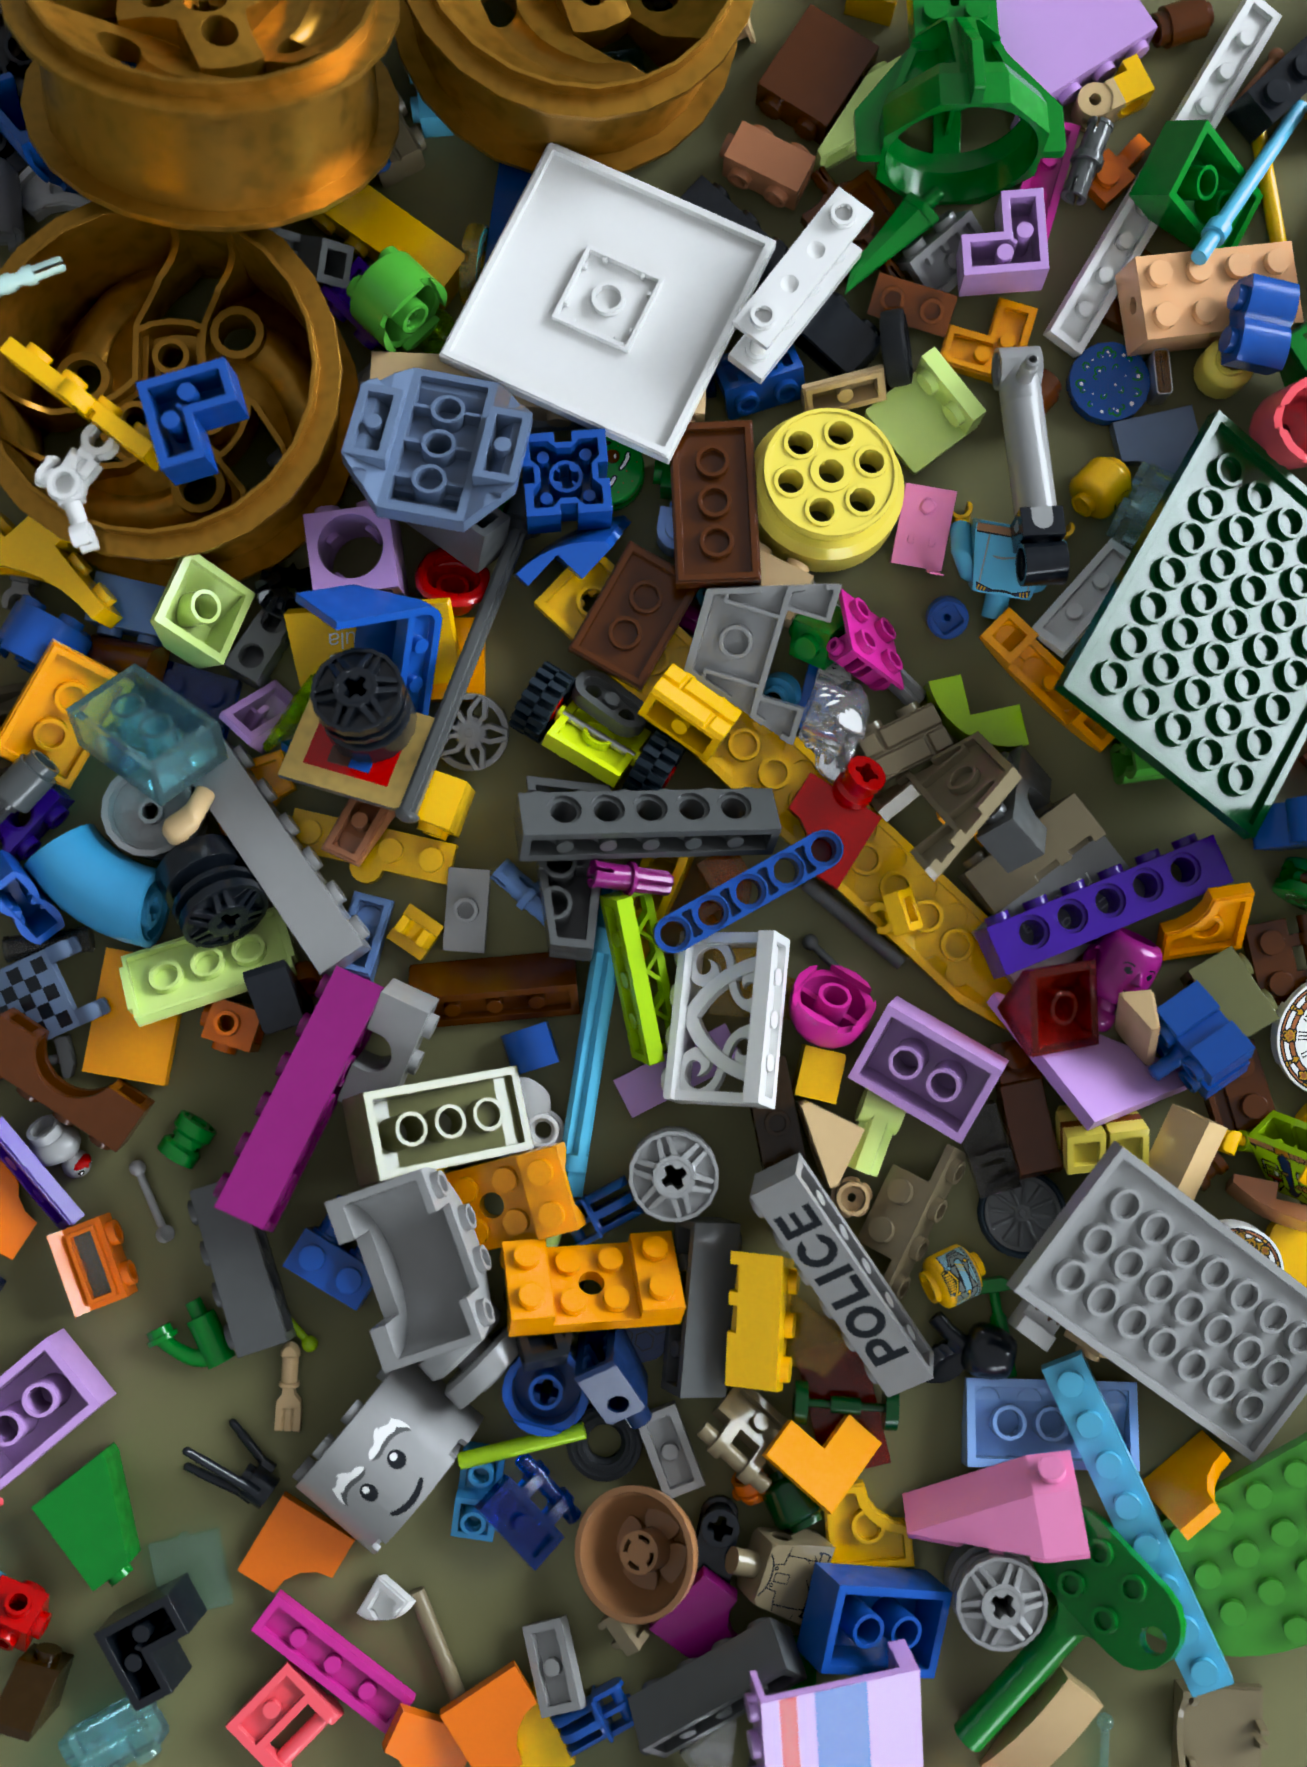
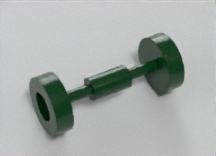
(888, 1407)

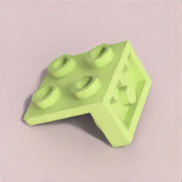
(927, 414)

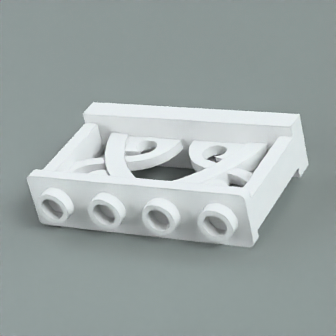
(766, 1008)

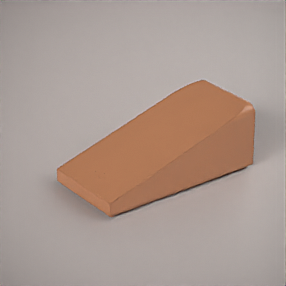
(357, 831)

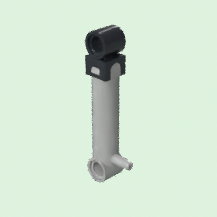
(1037, 520)

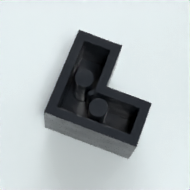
(144, 1642)

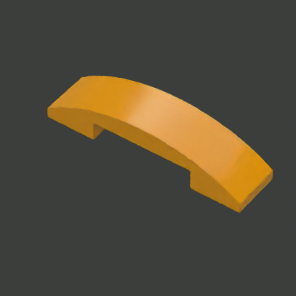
(1037, 671)

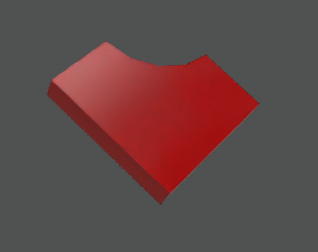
(821, 810)

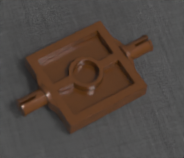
(870, 194)

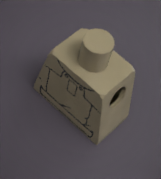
(778, 1568)

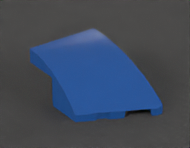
(576, 551)

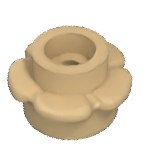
(862, 1193)

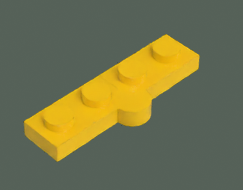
(72, 392)
(393, 852)

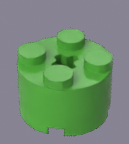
(396, 300)

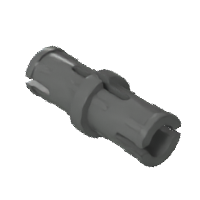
(1087, 160)

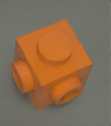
(232, 1026)

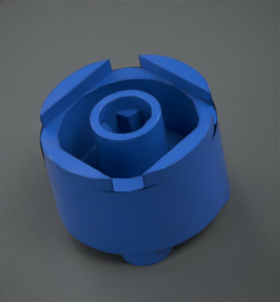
(30, 630)
(543, 1412)

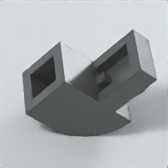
(325, 258)

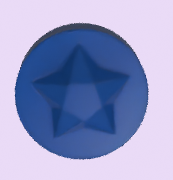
(947, 617)

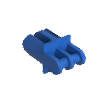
(596, 1214)
(594, 1722)

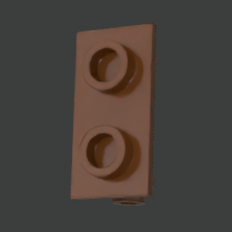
(923, 306)

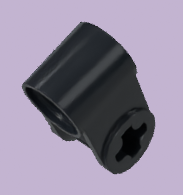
(717, 1540)

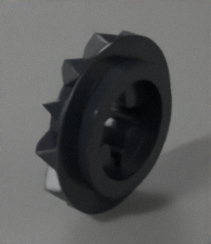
(278, 599)

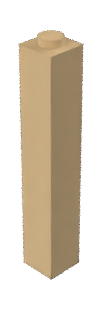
(1181, 1157)

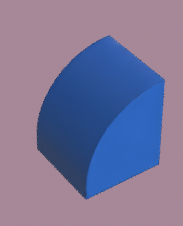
(531, 1047)

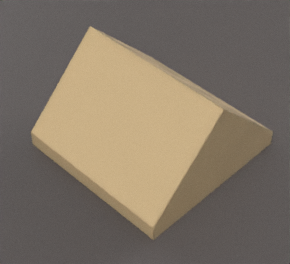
(830, 1139)

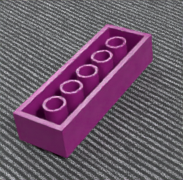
(300, 1103)

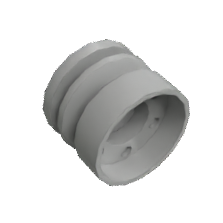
(681, 1149)
(980, 1576)

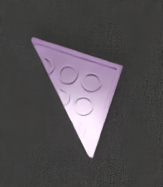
(1100, 1079)

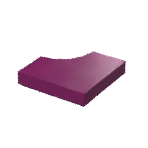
(700, 1617)

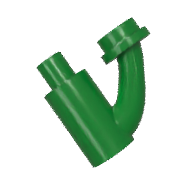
(206, 1332)

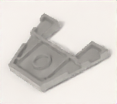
(739, 640)

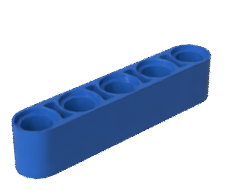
(768, 888)

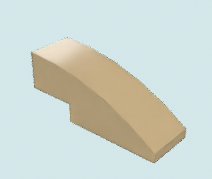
(1045, 1724)

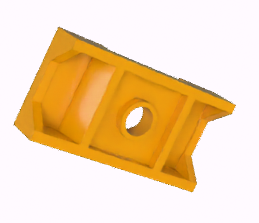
(533, 1195)
(635, 1276)

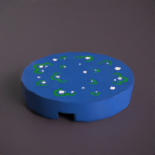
(1107, 383)

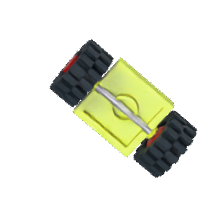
(588, 742)

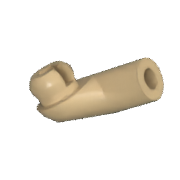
(188, 819)

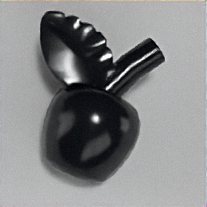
(984, 1352)

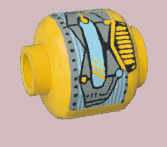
(952, 1276)

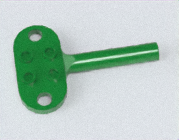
(1100, 1598)

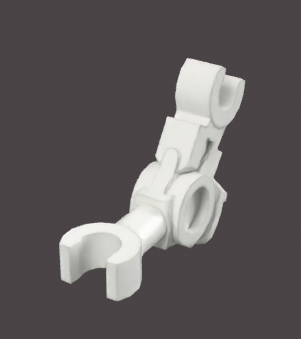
(69, 483)

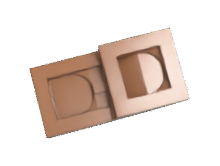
(1261, 1198)

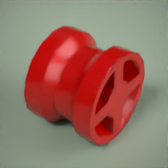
(859, 782)

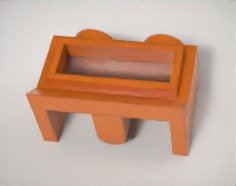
(93, 1263)

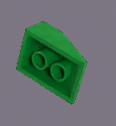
(1190, 182)

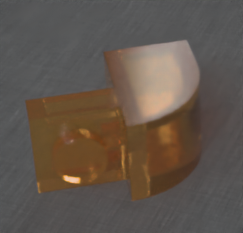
(715, 872)

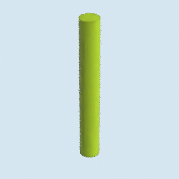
(518, 1447)

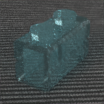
(115, 1736)

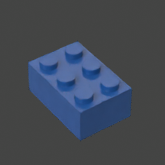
(862, 1608)

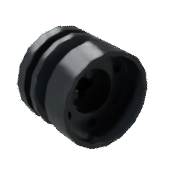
(363, 705)
(210, 891)

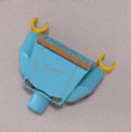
(987, 560)

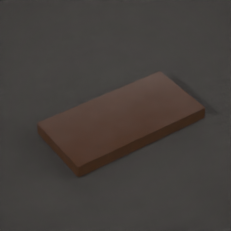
(715, 506)

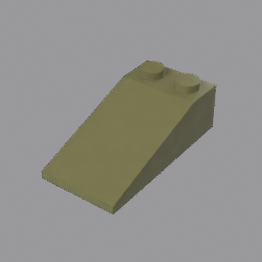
(436, 1124)

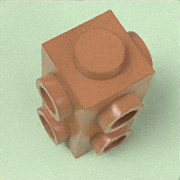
(767, 164)

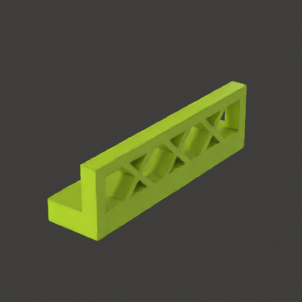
(633, 971)

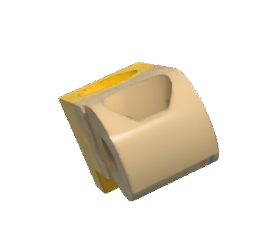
(1115, 97)

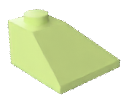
(200, 612)

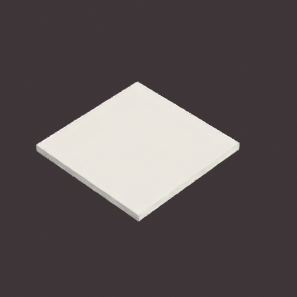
(608, 301)

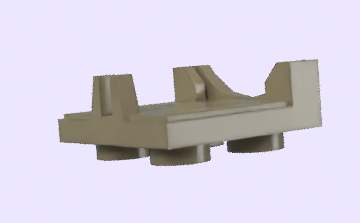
(1218, 1726)

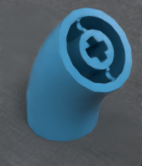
(100, 886)

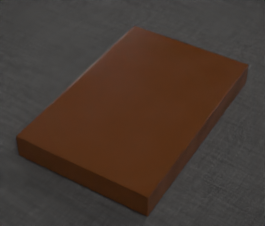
(633, 617)

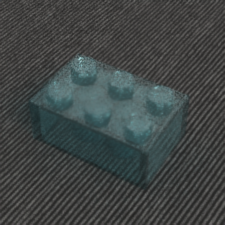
(148, 734)

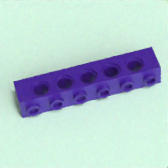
(1200, 866)

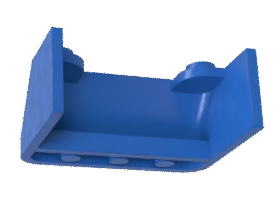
(388, 623)

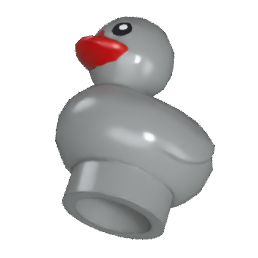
(58, 1143)

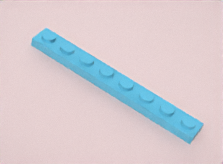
(1133, 1511)

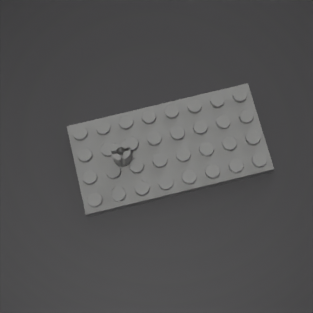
(1174, 1301)

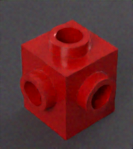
(22, 1613)

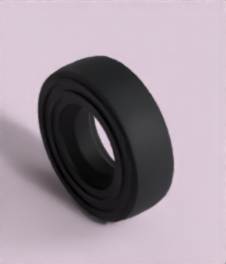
(896, 347)
(609, 1467)

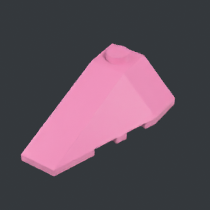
(1010, 1507)

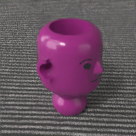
(1122, 965)

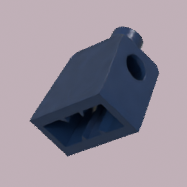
(613, 1377)

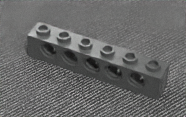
(645, 824)

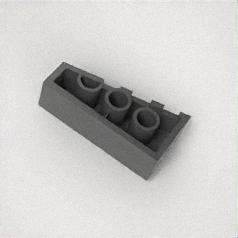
(566, 898)

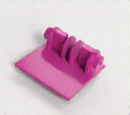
(867, 646)

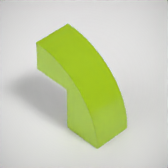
(1001, 726)

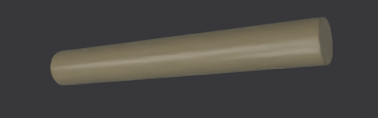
(437, 1643)

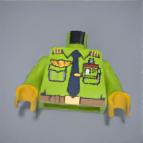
(1280, 1149)

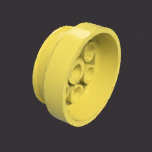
(848, 534)

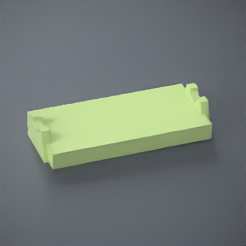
(184, 977)

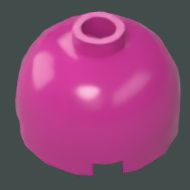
(830, 1006)

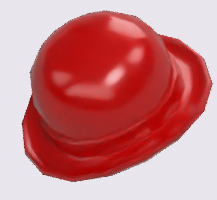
(446, 577)

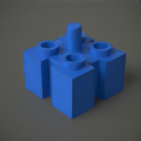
(567, 482)
(1200, 1042)

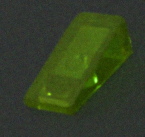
(291, 716)

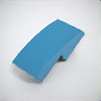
(472, 1487)

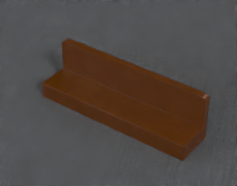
(499, 988)

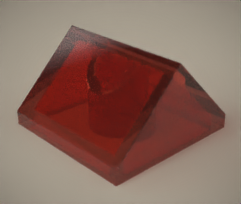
(1053, 1008)

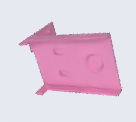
(923, 527)

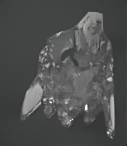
(834, 720)

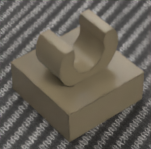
(626, 1636)

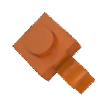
(1116, 172)

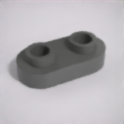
(608, 703)

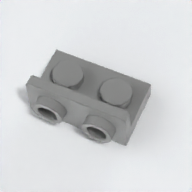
(933, 258)

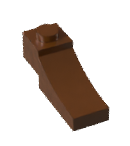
(1025, 1113)

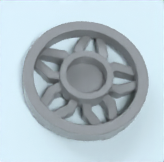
(472, 731)

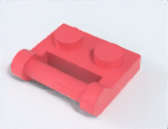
(275, 1707)

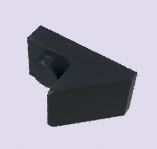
(277, 996)

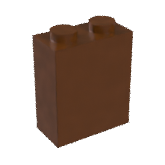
(815, 74)

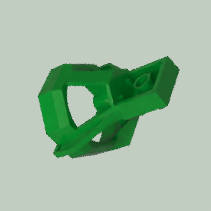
(949, 67)

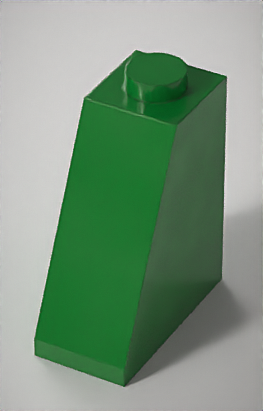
(94, 1519)

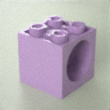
(333, 527)

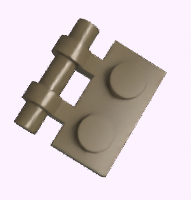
(754, 1423)

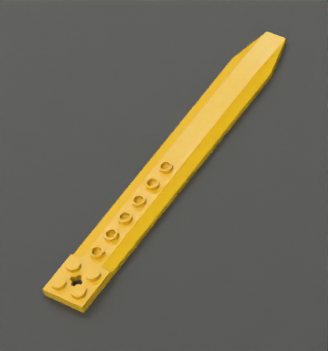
(760, 759)

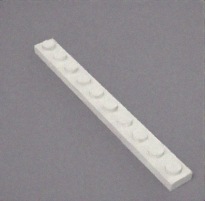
(1129, 227)

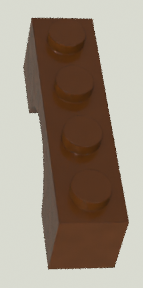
(104, 1113)

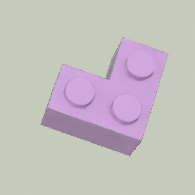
(1013, 255)

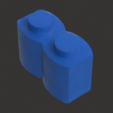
(1259, 324)
(25, 903)

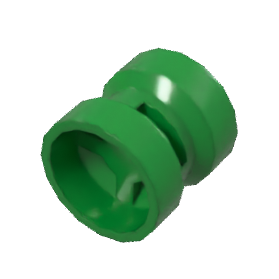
(189, 1134)

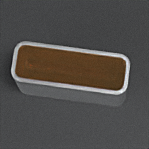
(1160, 376)

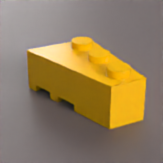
(761, 1321)

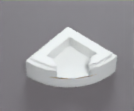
(385, 1600)

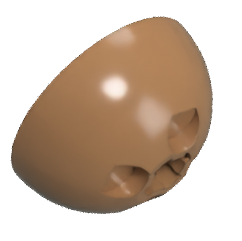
(617, 1559)

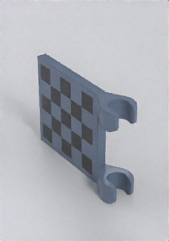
(41, 993)

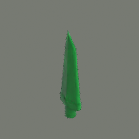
(903, 226)

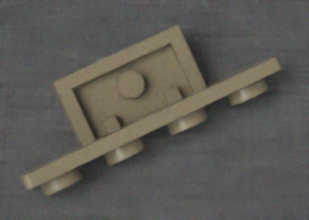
(906, 1213)

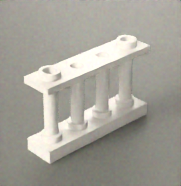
(799, 285)

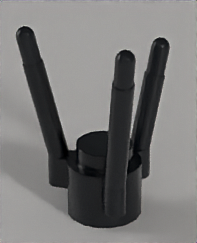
(252, 1486)

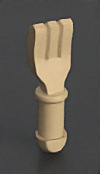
(289, 1404)

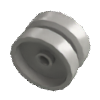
(130, 820)
(478, 1364)

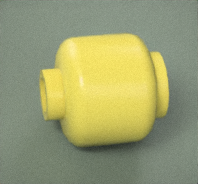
(1215, 379)

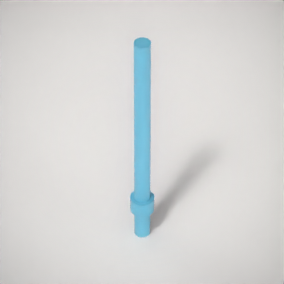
(1219, 226)

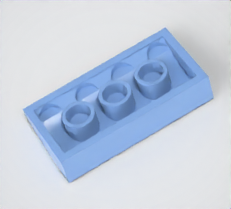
(1022, 1418)

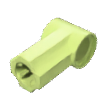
(880, 1122)

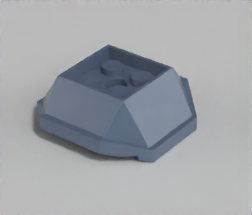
(436, 447)

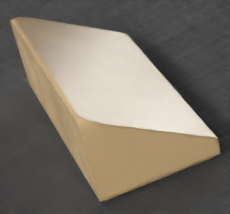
(846, 390)
(1138, 1023)

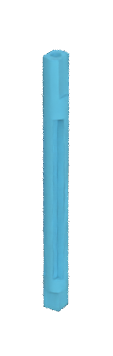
(589, 1058)

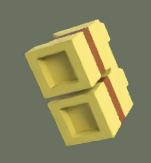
(1085, 1148)

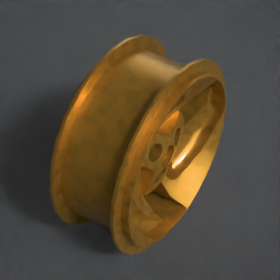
(548, 83)
(228, 117)
(109, 317)

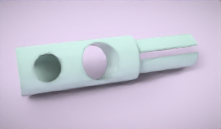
(27, 276)

